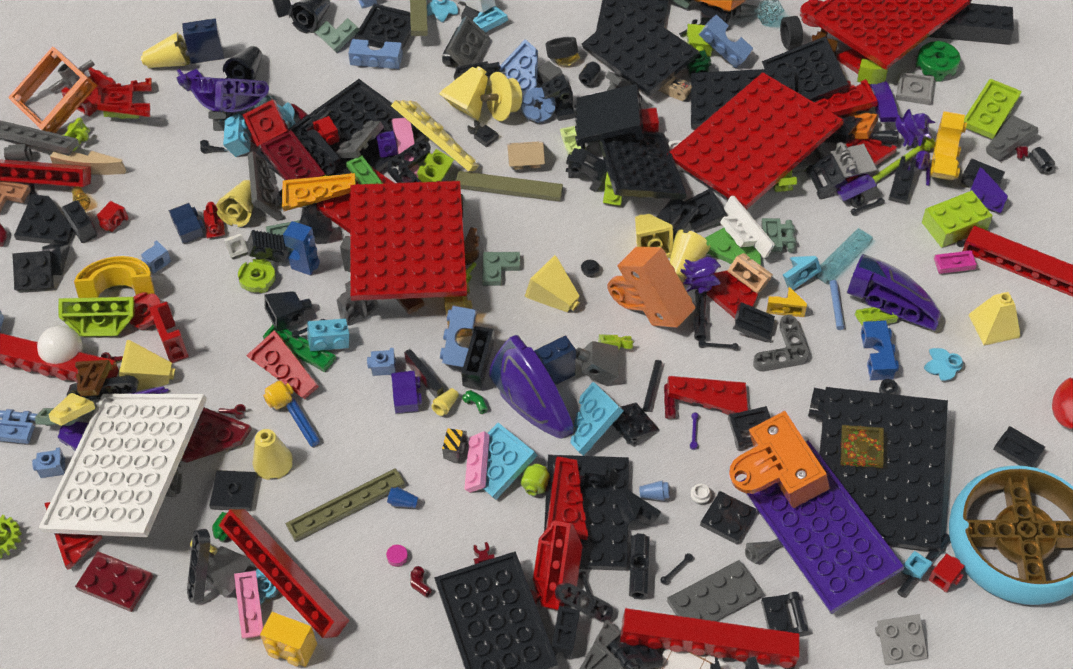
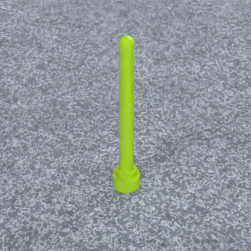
(926, 145)

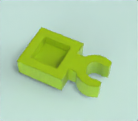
(624, 342)

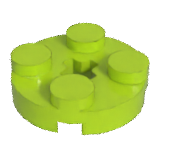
(256, 284)

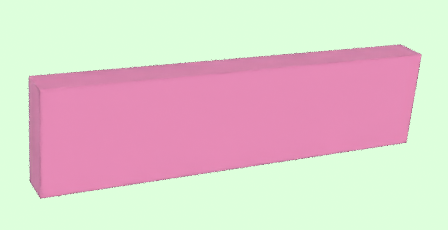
(404, 139)

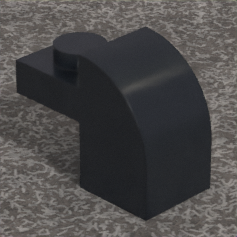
(320, 225)

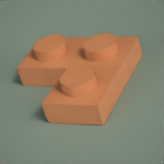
(13, 192)

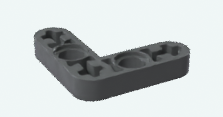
(788, 352)

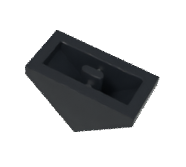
(59, 256)

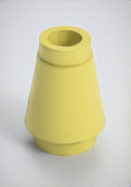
(444, 402)

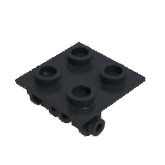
(844, 133)
(634, 423)

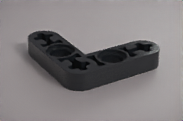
(404, 166)

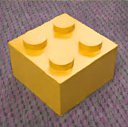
(288, 639)

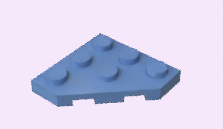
(522, 66)

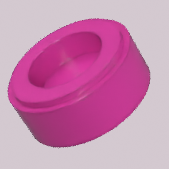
(397, 555)

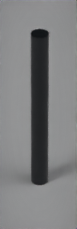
(931, 556)

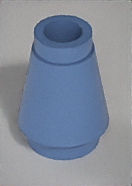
(656, 491)

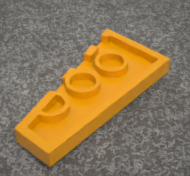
(307, 191)

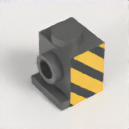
(454, 444)

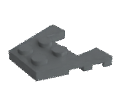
(599, 656)

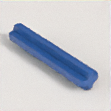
(303, 423)

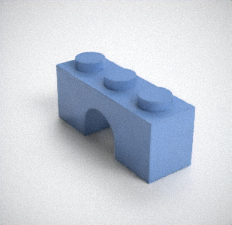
(716, 37)
(387, 57)
(459, 319)

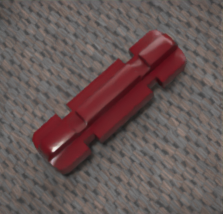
(670, 411)

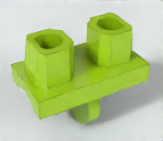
(78, 130)

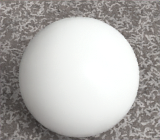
(59, 344)

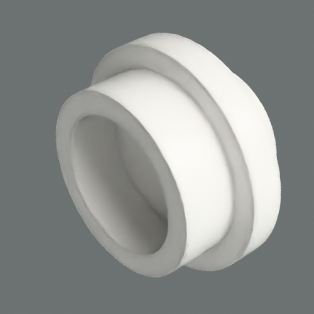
(700, 493)

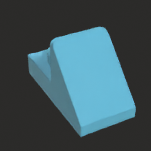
(803, 269)

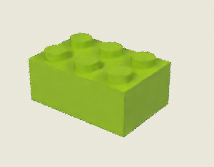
(955, 218)

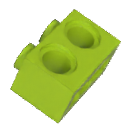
(436, 171)

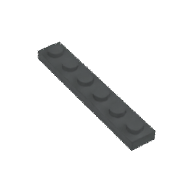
(37, 137)

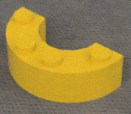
(947, 146)
(114, 272)

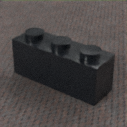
(478, 357)

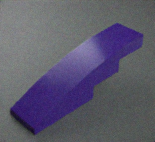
(886, 104)

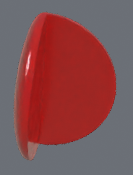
(1063, 403)

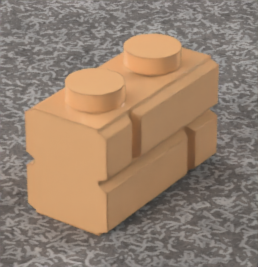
(750, 273)

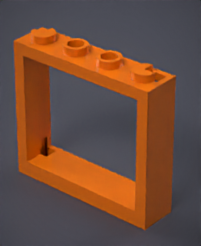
(67, 104)

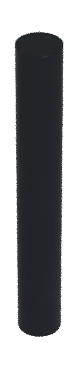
(652, 385)

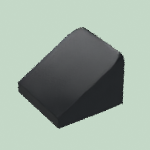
(281, 7)

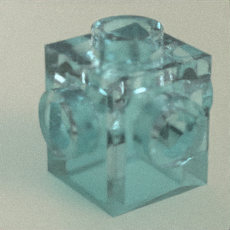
(769, 11)

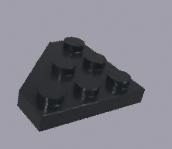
(43, 222)

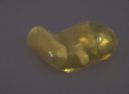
(568, 61)

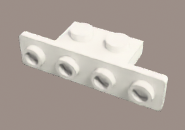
(745, 229)

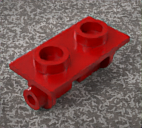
(213, 223)

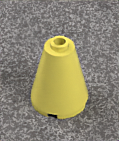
(167, 53)
(236, 205)
(689, 247)
(271, 456)

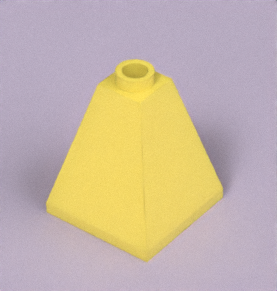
(466, 92)
(654, 233)
(553, 287)
(996, 319)
(145, 366)

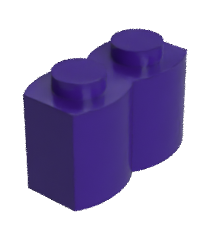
(405, 392)

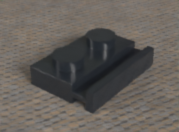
(753, 322)
(1019, 447)

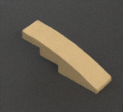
(100, 163)

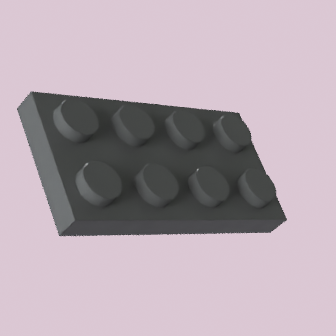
(716, 594)

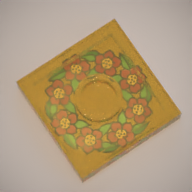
(862, 446)

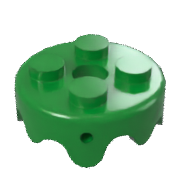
(938, 67)

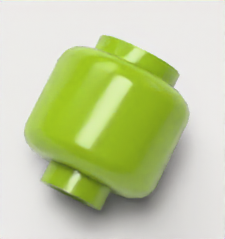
(535, 479)

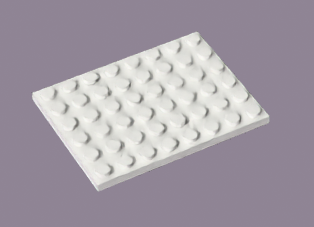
(123, 465)

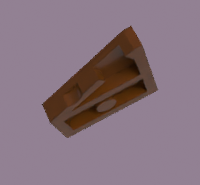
(91, 376)

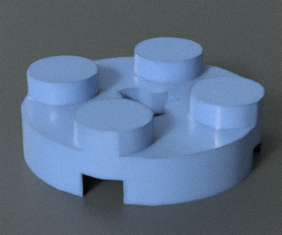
(534, 113)

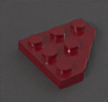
(214, 434)

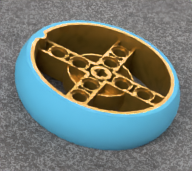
(1021, 533)

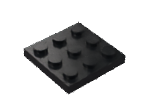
(385, 25)

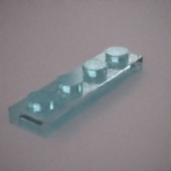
(844, 255)

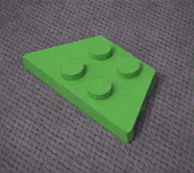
(726, 249)

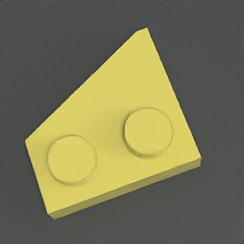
(70, 409)

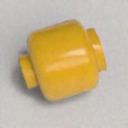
(278, 395)

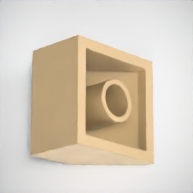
(525, 154)

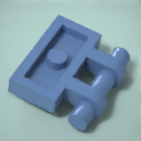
(16, 431)

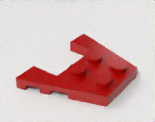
(120, 98)

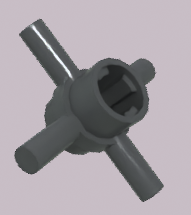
(68, 76)

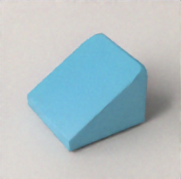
(916, 565)

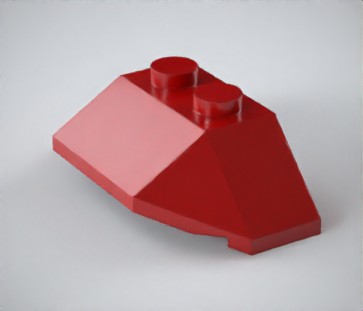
(556, 562)

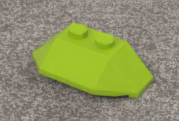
(96, 315)

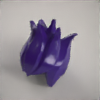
(913, 127)
(701, 274)

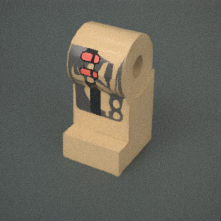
(676, 89)

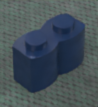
(186, 222)

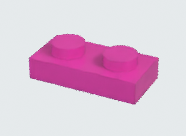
(955, 262)

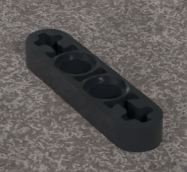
(123, 384)
(198, 565)

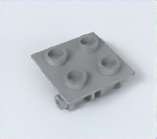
(853, 160)
(901, 639)

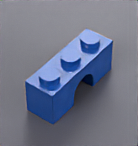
(304, 256)
(878, 337)

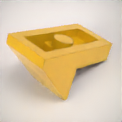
(791, 305)

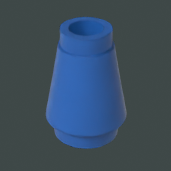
(401, 498)

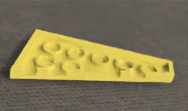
(426, 124)

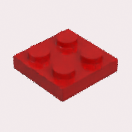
(265, 122)

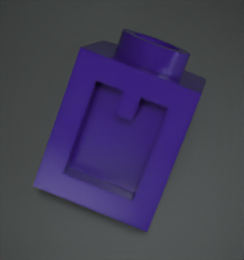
(185, 79)
(387, 144)

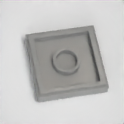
(914, 88)

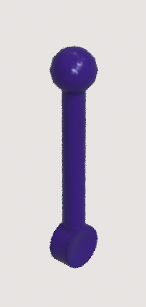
(693, 445)

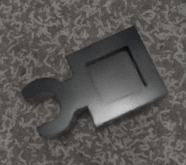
(484, 135)

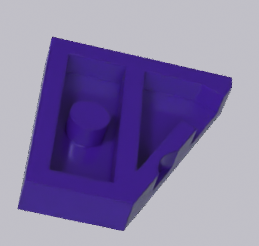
(856, 186)

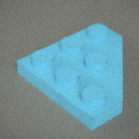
(595, 417)
(505, 461)

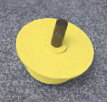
(502, 96)

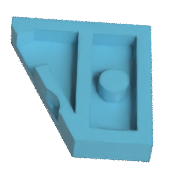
(490, 19)

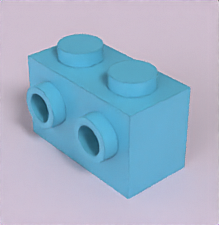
(237, 135)
(328, 334)

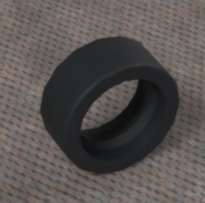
(791, 32)
(561, 47)

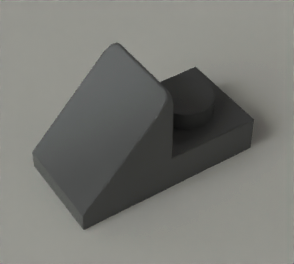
(616, 81)
(219, 119)

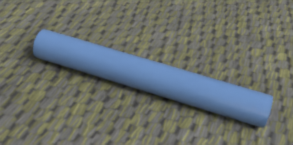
(836, 305)

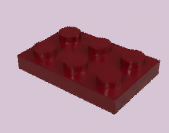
(114, 581)

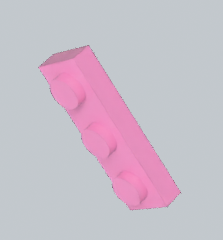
(477, 462)
(248, 604)

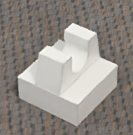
(235, 245)

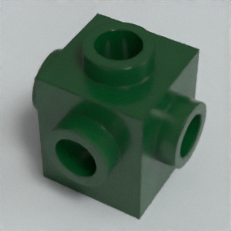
(700, 64)

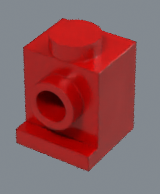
(327, 130)
(112, 216)

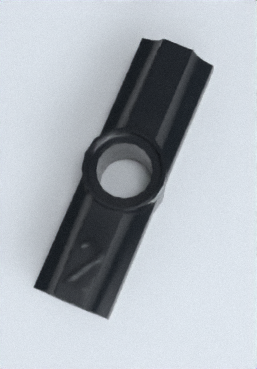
(639, 576)

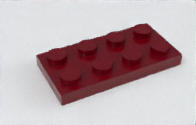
(291, 157)

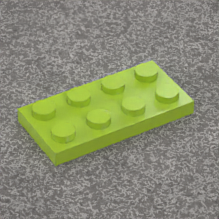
(991, 108)

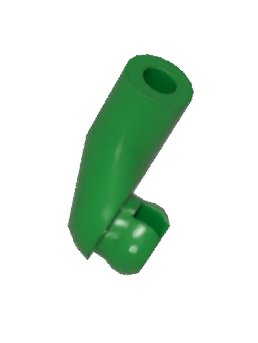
(472, 396)
(217, 530)

